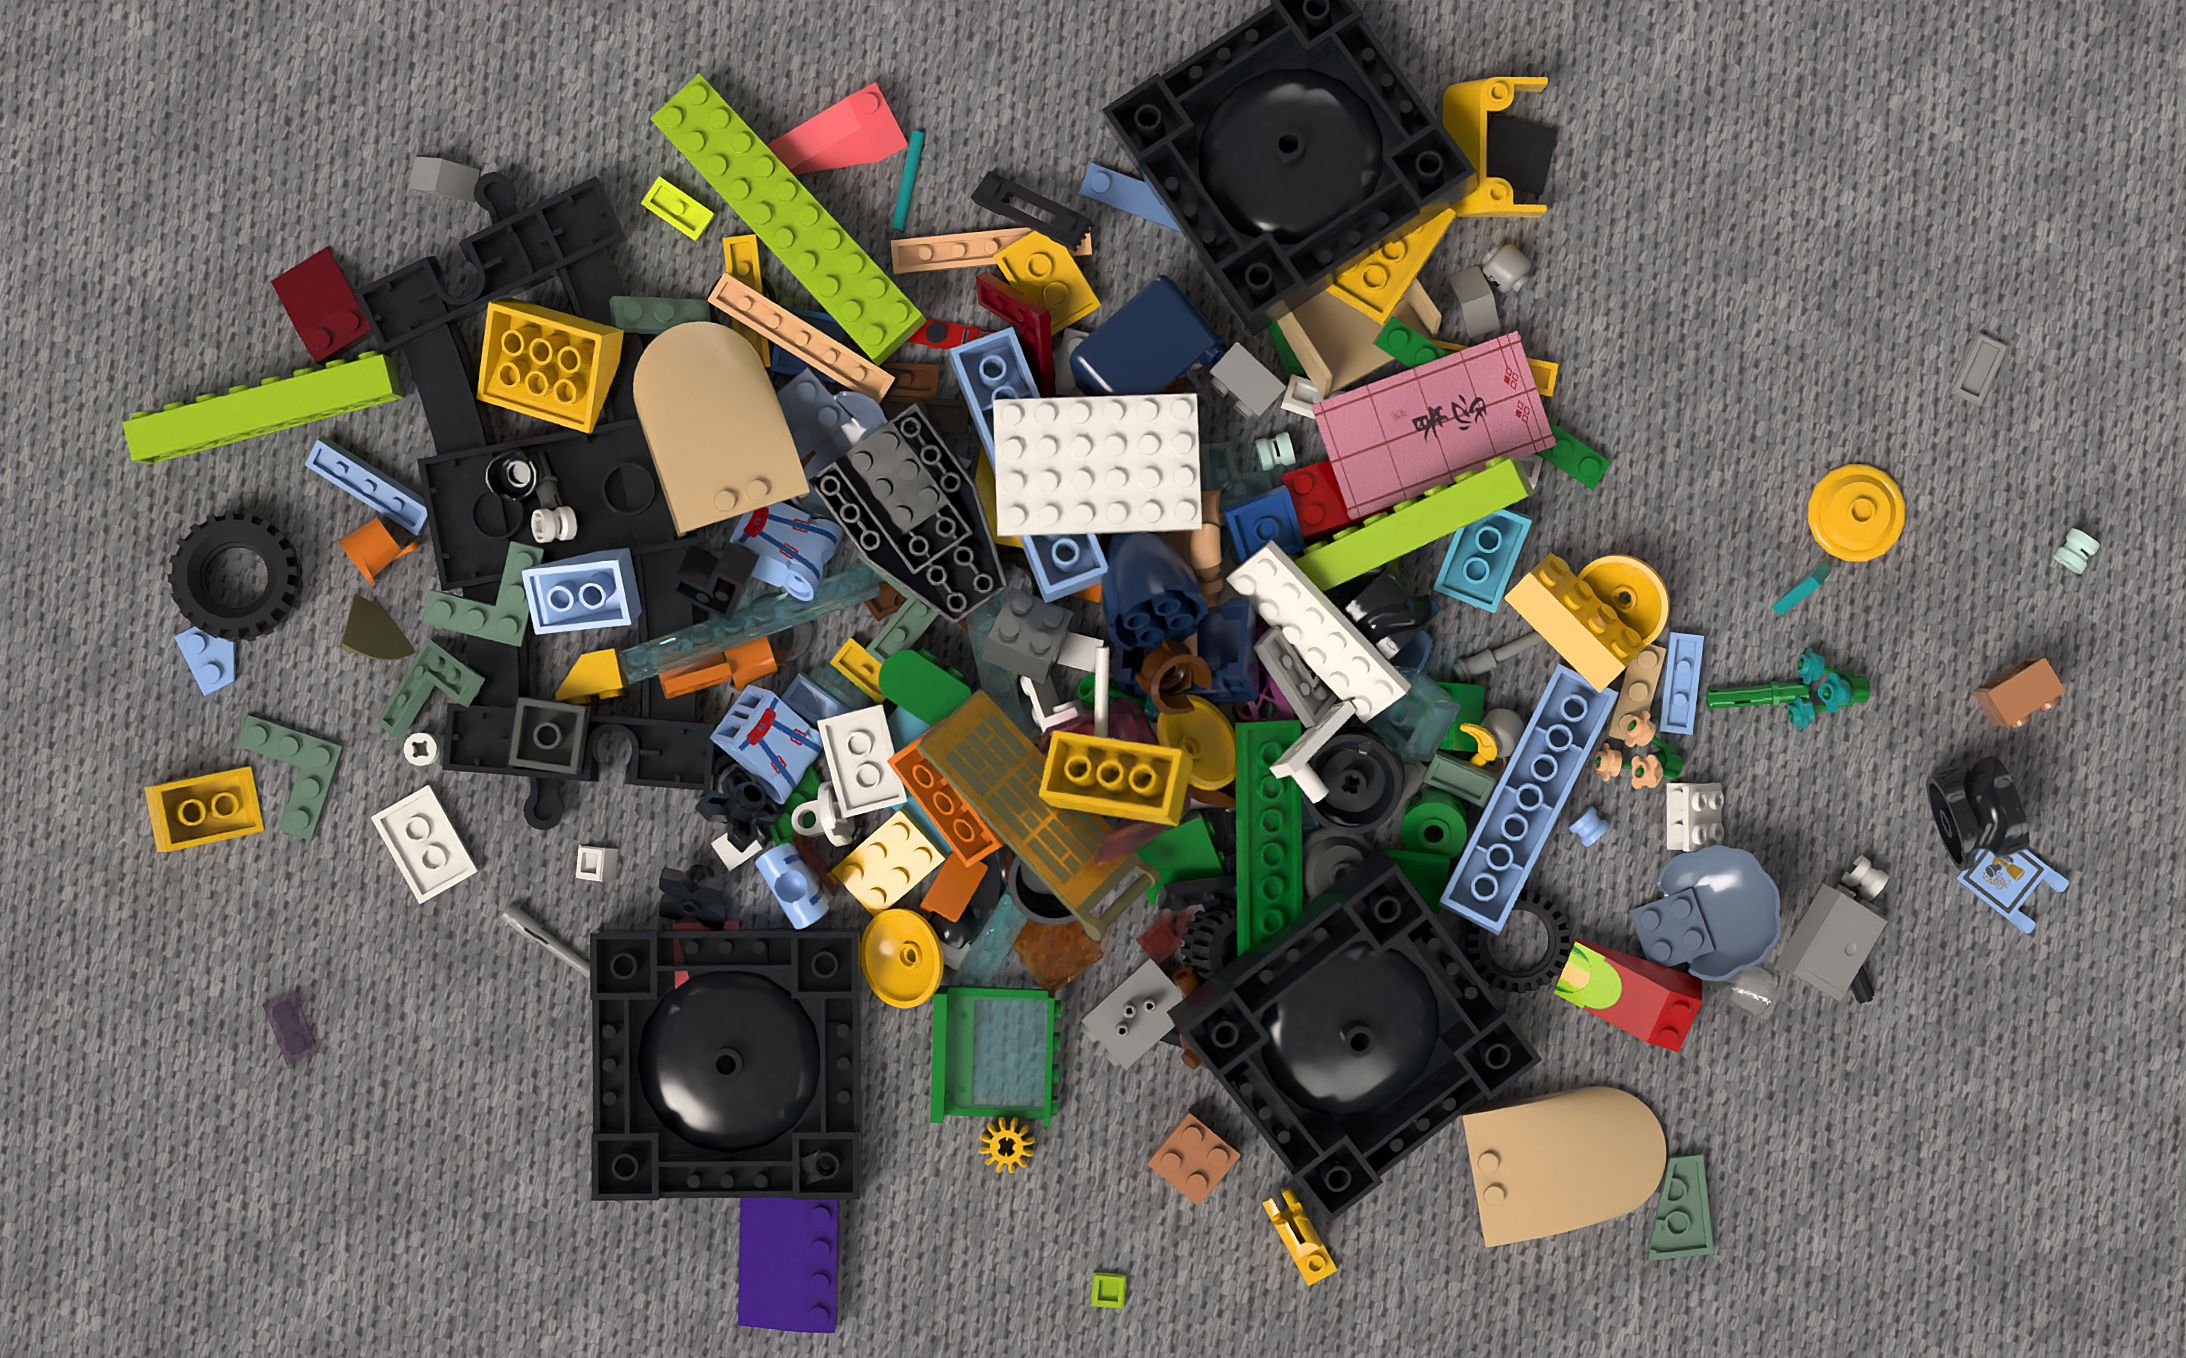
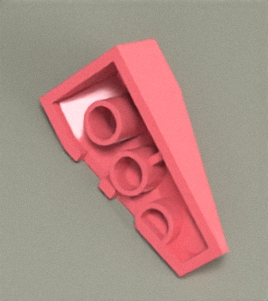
(844, 135)

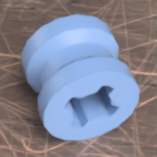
(1589, 826)

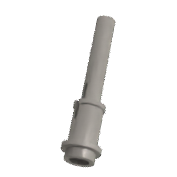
(1487, 659)
(533, 930)

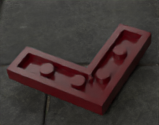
(1031, 320)

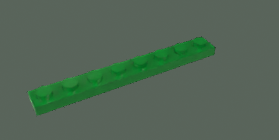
(1568, 454)

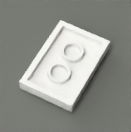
(857, 759)
(425, 844)

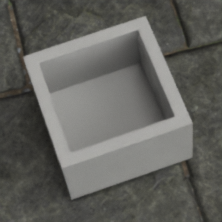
(1245, 382)

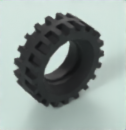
(204, 545)

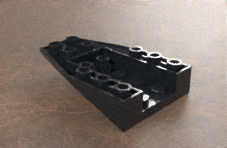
(916, 513)

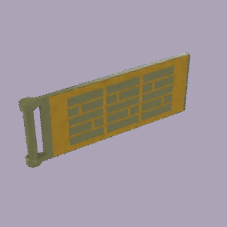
(1001, 779)

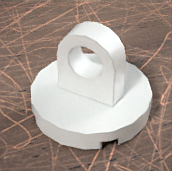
(828, 817)

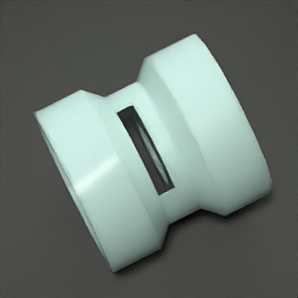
(1267, 451)
(2076, 551)

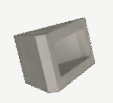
(444, 178)
(1474, 301)

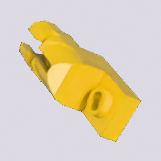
(1300, 1237)

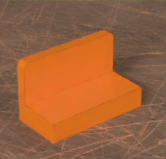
(695, 676)
(953, 888)

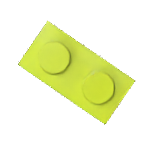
(678, 209)

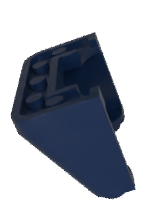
(1146, 344)
(1224, 643)

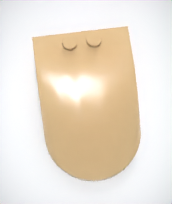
(1337, 340)
(714, 426)
(1561, 1161)

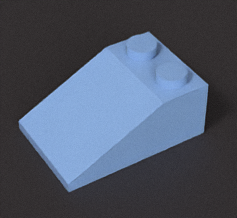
(583, 592)

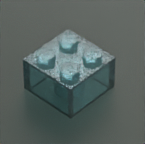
(1418, 719)

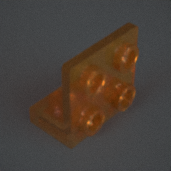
(1055, 952)

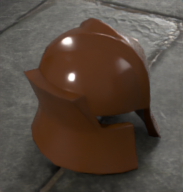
(1170, 671)

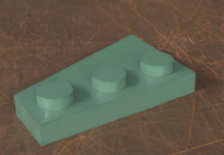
(1682, 1211)

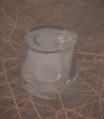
(1756, 990)

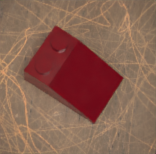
(322, 307)

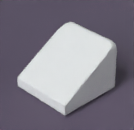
(596, 863)

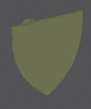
(373, 633)

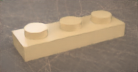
(1636, 688)

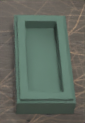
(1459, 778)

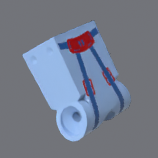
(789, 546)
(768, 741)
(795, 885)

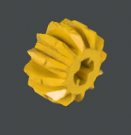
(995, 1144)

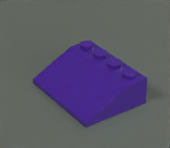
(789, 1264)

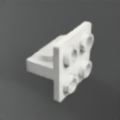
(1694, 816)

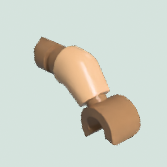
(1206, 549)

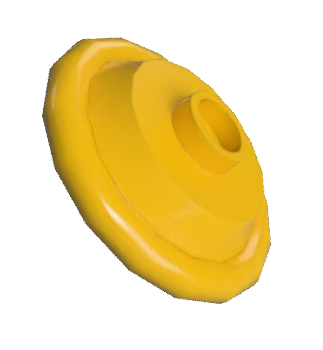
(1856, 512)

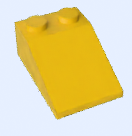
(203, 809)

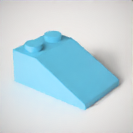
(1483, 558)

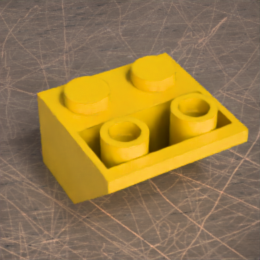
(593, 675)

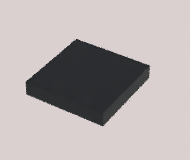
(1519, 153)

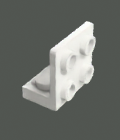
(1046, 704)

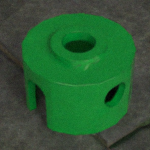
(1437, 809)

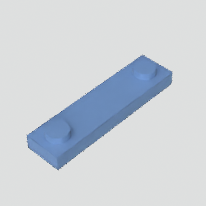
(1125, 194)
(368, 484)

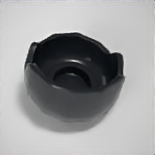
(512, 475)
(956, 933)

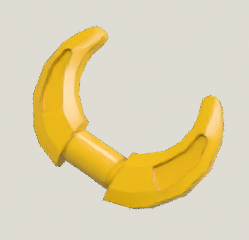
(1486, 744)

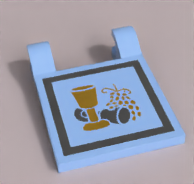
(2008, 883)

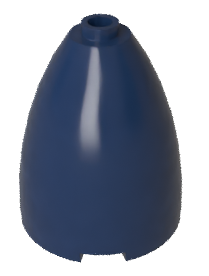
(1149, 591)

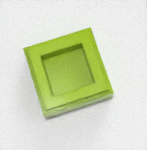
(1108, 1290)

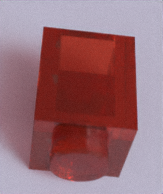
(1158, 941)

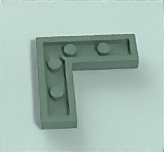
(655, 314)
(499, 622)
(904, 627)
(431, 667)
(317, 765)

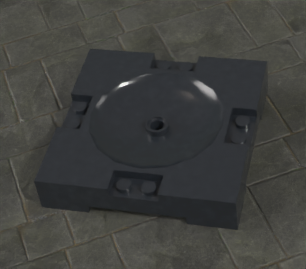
(1277, 221)
(1285, 1018)
(682, 1124)

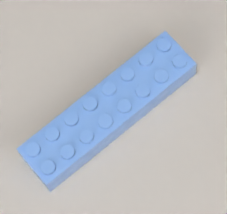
(998, 371)
(1528, 799)

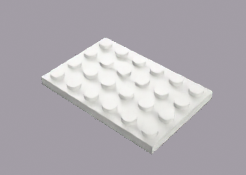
(1097, 465)

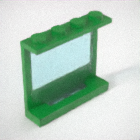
(994, 1052)

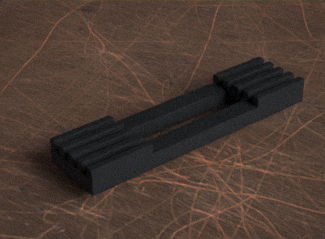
(1066, 229)

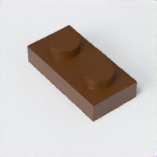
(913, 379)

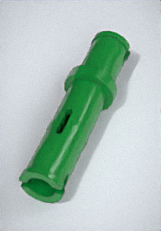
(1756, 695)

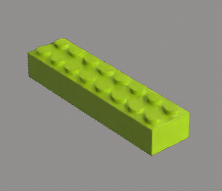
(262, 409)
(1415, 523)

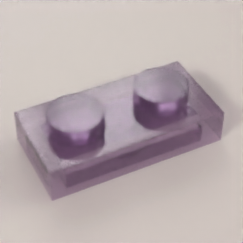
(290, 1027)

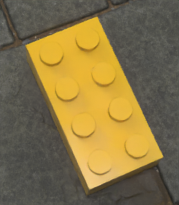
(1575, 621)
(1116, 778)

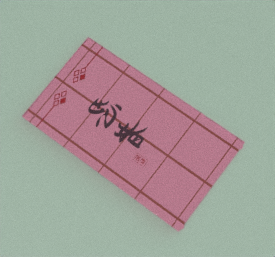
(1432, 424)

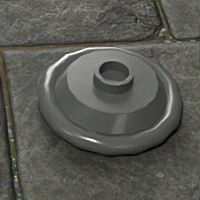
(1328, 858)

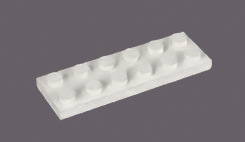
(1318, 631)

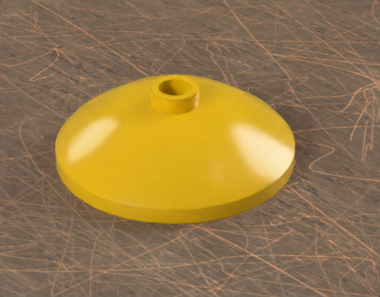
(1649, 601)
(1206, 739)
(890, 959)

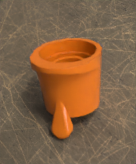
(373, 548)
(752, 661)

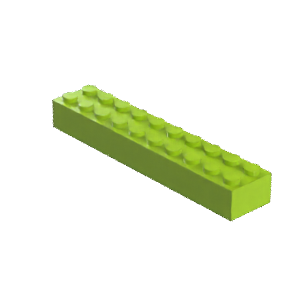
(788, 219)

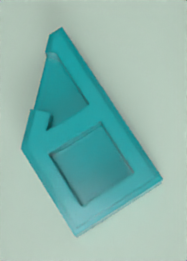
(1803, 587)

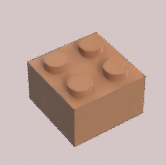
(2020, 692)
(1193, 1157)

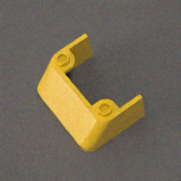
(1466, 121)

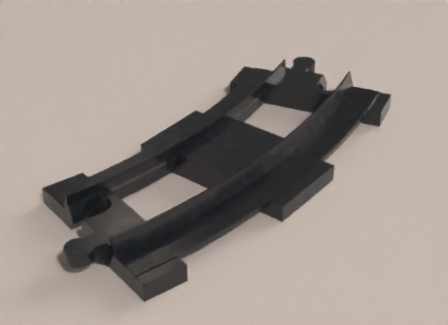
(600, 476)

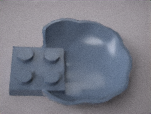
(827, 426)
(1713, 914)

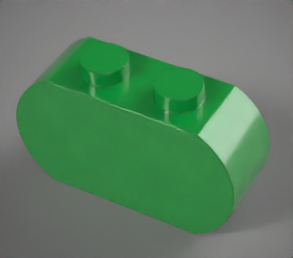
(922, 686)

